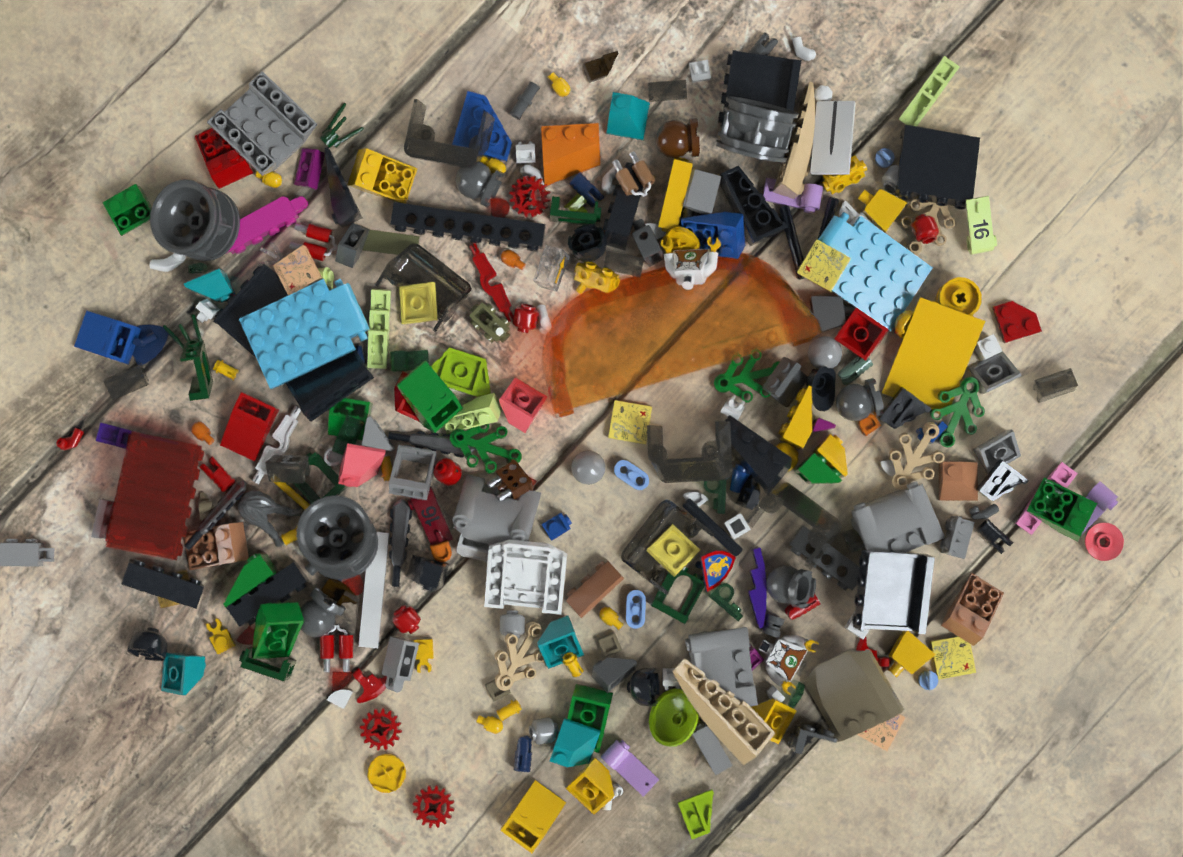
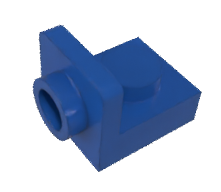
(941, 425)
(557, 526)

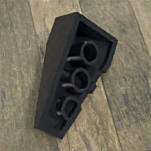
(342, 201)

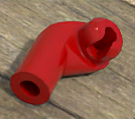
(70, 442)

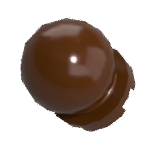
(677, 138)

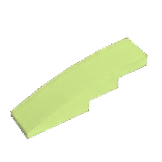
(929, 92)
(379, 328)

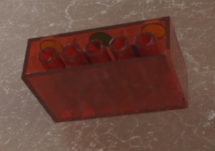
(154, 496)

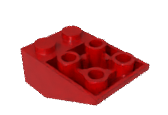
(221, 159)
(248, 426)

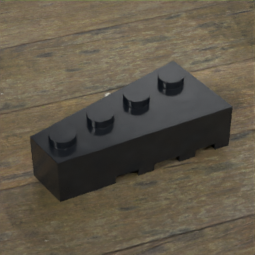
(622, 214)
(759, 218)
(758, 456)
(427, 573)
(162, 584)
(271, 591)

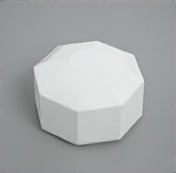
(823, 93)
(332, 458)
(772, 693)

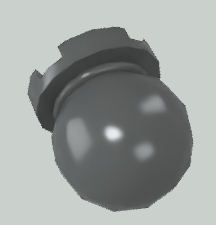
(479, 183)
(858, 401)
(791, 585)
(319, 614)

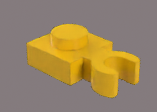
(221, 639)
(424, 652)

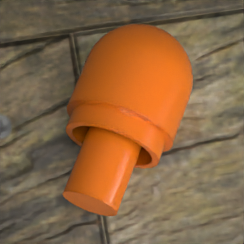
(512, 259)
(202, 432)

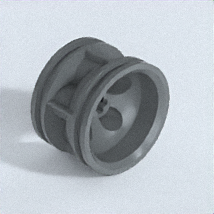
(756, 129)
(218, 225)
(327, 513)

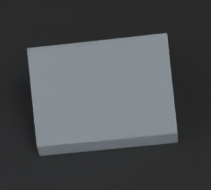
(701, 192)
(994, 372)
(375, 436)
(1002, 447)

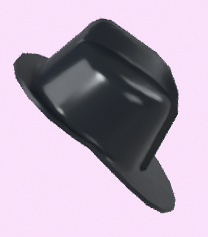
(823, 387)

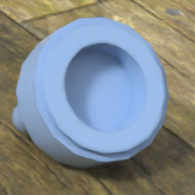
(884, 158)
(928, 680)

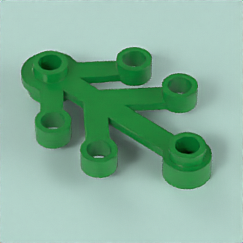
(745, 377)
(959, 408)
(482, 446)

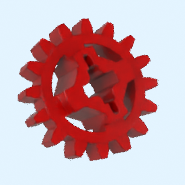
(536, 200)
(383, 738)
(428, 799)

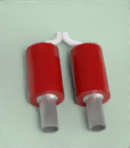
(318, 233)
(345, 649)

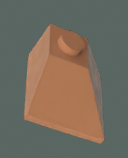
(958, 481)

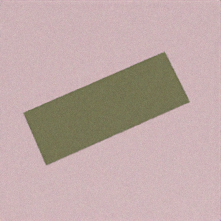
(388, 242)

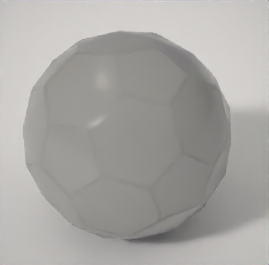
(825, 352)
(588, 467)

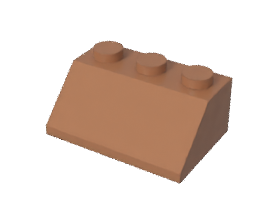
(594, 588)

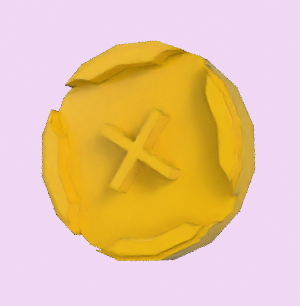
(682, 239)
(386, 773)

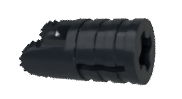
(992, 533)

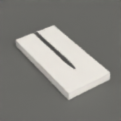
(833, 138)

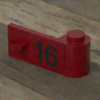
(431, 518)

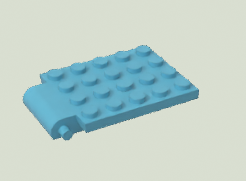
(880, 273)
(304, 330)

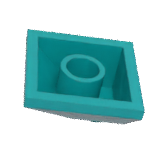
(627, 116)
(212, 285)
(557, 641)
(182, 672)
(574, 744)

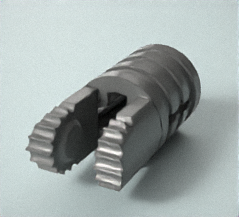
(759, 45)

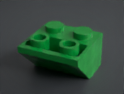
(128, 209)
(351, 407)
(815, 471)

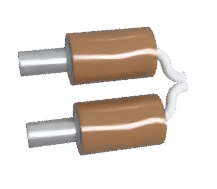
(627, 181)

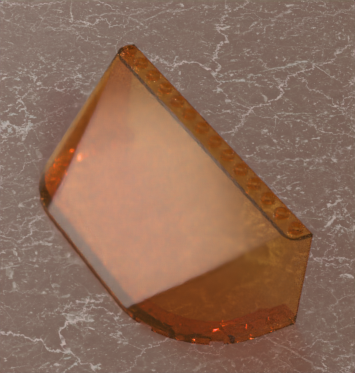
(661, 331)

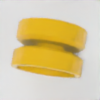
(965, 290)

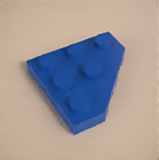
(470, 124)

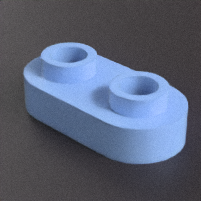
(631, 475)
(635, 609)

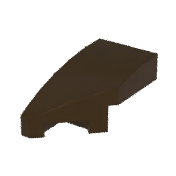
(599, 67)
(339, 592)

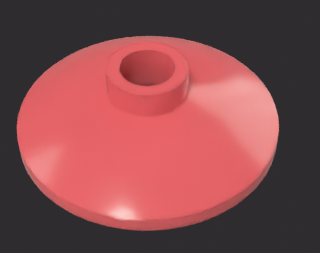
(1113, 541)

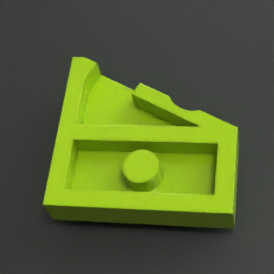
(697, 813)

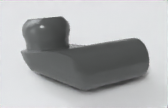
(983, 514)

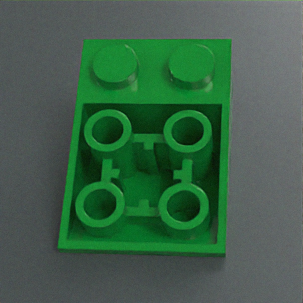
(429, 397)
(1061, 509)

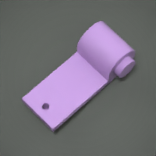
(808, 200)
(1104, 497)
(629, 767)

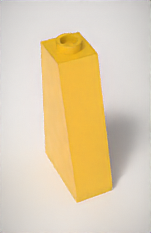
(675, 193)

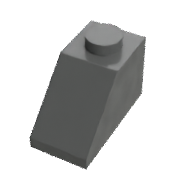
(351, 245)
(612, 672)

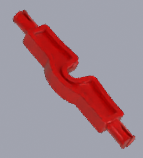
(486, 274)

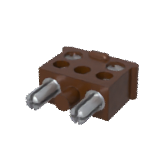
(512, 479)

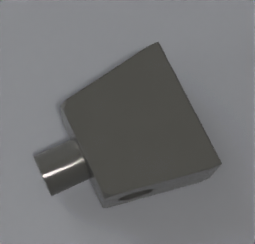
(650, 247)
(830, 311)

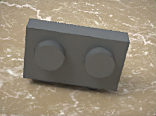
(785, 381)
(798, 738)

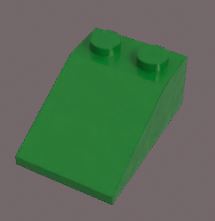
(254, 573)
(276, 630)
(590, 708)

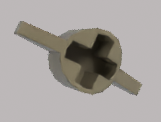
(205, 506)

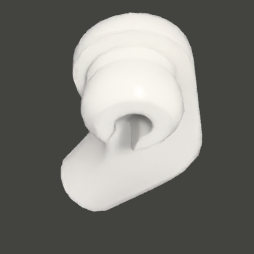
(167, 264)

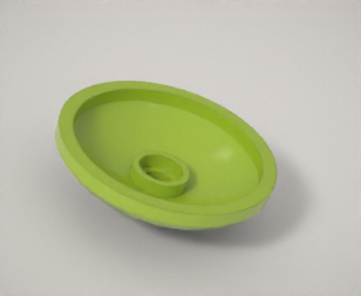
(666, 718)

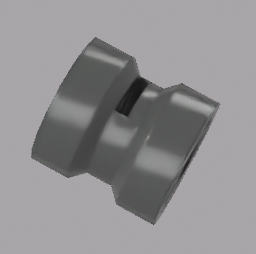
(769, 628)

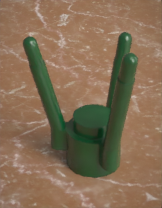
(330, 136)
(184, 332)

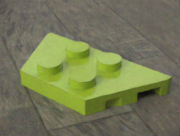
(463, 372)

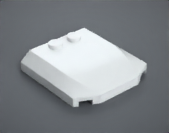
(525, 575)

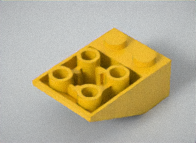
(382, 176)
(799, 425)
(533, 816)

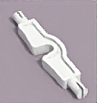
(282, 435)

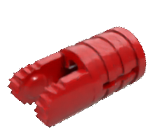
(220, 476)
(794, 612)

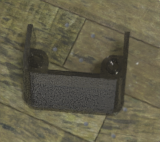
(421, 145)
(419, 266)
(712, 466)
(657, 523)
(824, 524)

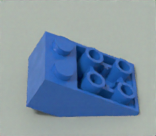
(725, 226)
(107, 337)

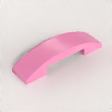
(1061, 475)

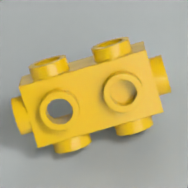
(837, 183)
(593, 276)

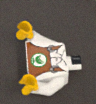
(691, 266)
(785, 658)

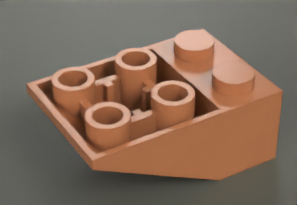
(218, 546)
(973, 609)

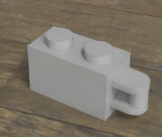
(25, 553)
(399, 662)

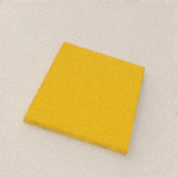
(933, 352)

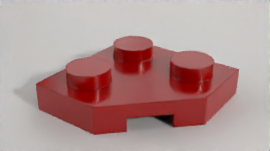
(1016, 321)

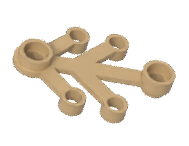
(933, 212)
(914, 458)
(517, 658)

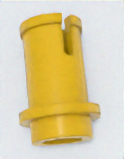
(225, 369)
(386, 468)
(289, 536)
(571, 662)
(509, 710)

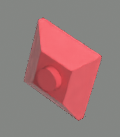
(521, 404)
(359, 464)

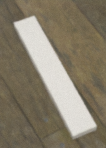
(374, 595)

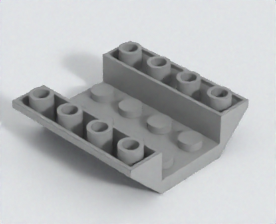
(264, 125)

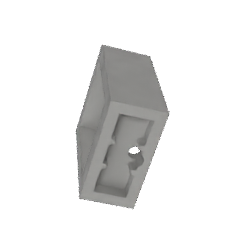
(412, 488)
(711, 748)

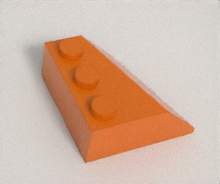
(569, 150)

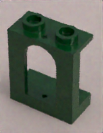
(573, 217)
(202, 384)
(316, 460)
(683, 615)
(282, 674)

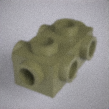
(495, 327)

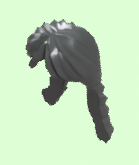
(255, 508)

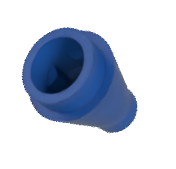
(739, 478)

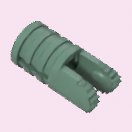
(854, 370)

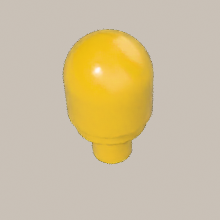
(559, 85)
(494, 164)
(270, 179)
(610, 617)
(491, 724)

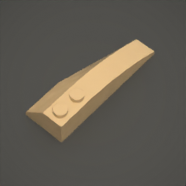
(796, 168)
(726, 716)

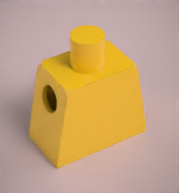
(881, 208)
(909, 654)

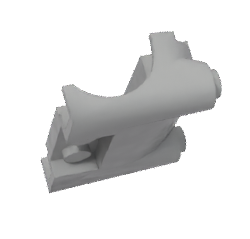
(490, 521)
(897, 521)
(726, 659)

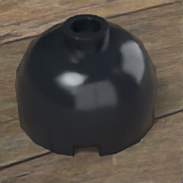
(587, 243)
(148, 644)
(644, 686)

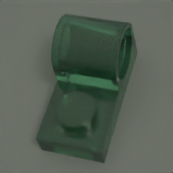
(407, 360)
(348, 434)
(719, 502)
(723, 602)

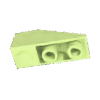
(475, 413)

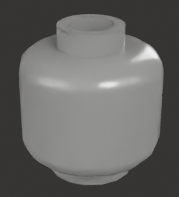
(890, 178)
(512, 623)
(543, 731)

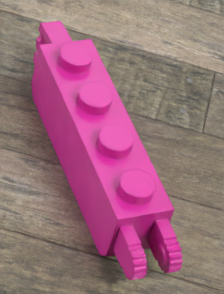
(267, 221)

